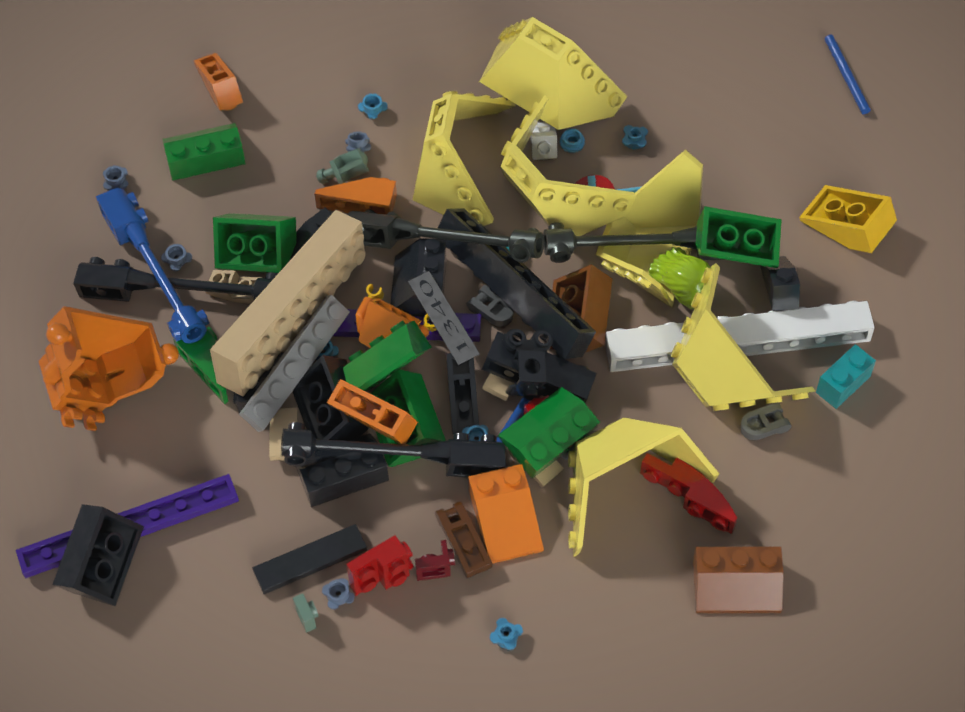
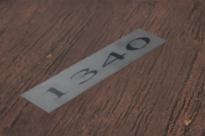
(443, 318)

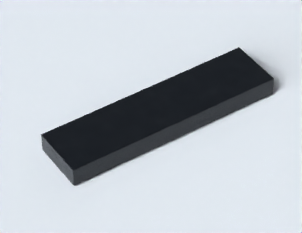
(309, 559)

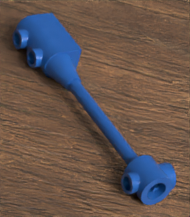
(129, 226)

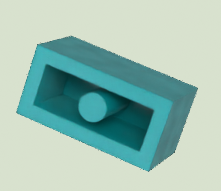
(845, 376)

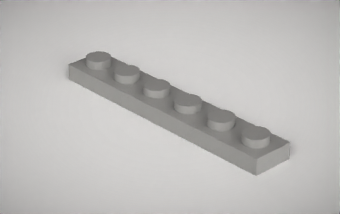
(294, 363)

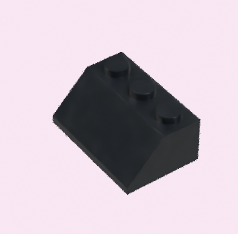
(413, 261)
(312, 398)
(338, 474)
(98, 554)

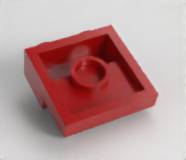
(384, 563)

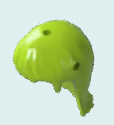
(680, 274)

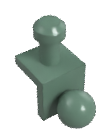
(344, 167)

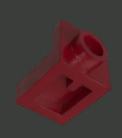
(434, 566)

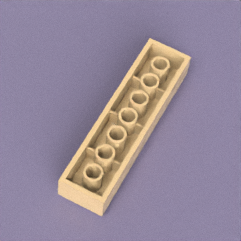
(288, 303)

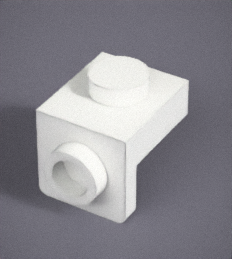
(544, 142)

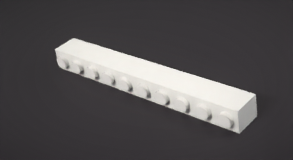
(752, 332)

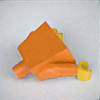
(378, 317)

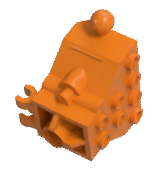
(99, 361)

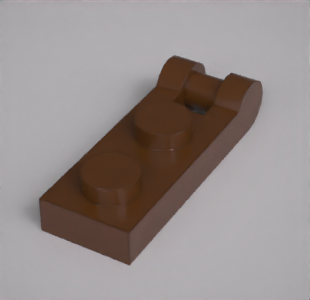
(464, 540)

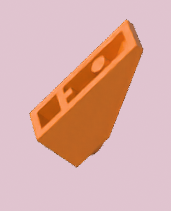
(219, 81)
(359, 195)
(373, 412)

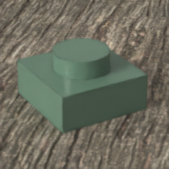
(306, 612)

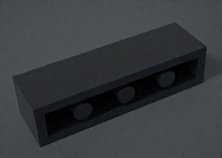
(559, 372)

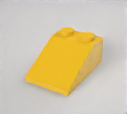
(851, 217)

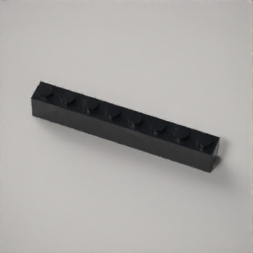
(519, 287)

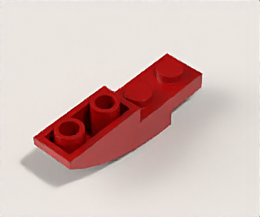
(700, 494)

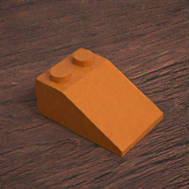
(505, 513)

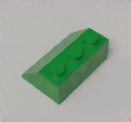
(204, 151)
(739, 237)
(253, 242)
(386, 356)
(410, 394)
(549, 431)

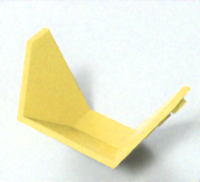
(542, 62)
(441, 175)
(573, 205)
(662, 206)
(715, 363)
(614, 447)

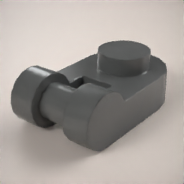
(496, 312)
(756, 426)

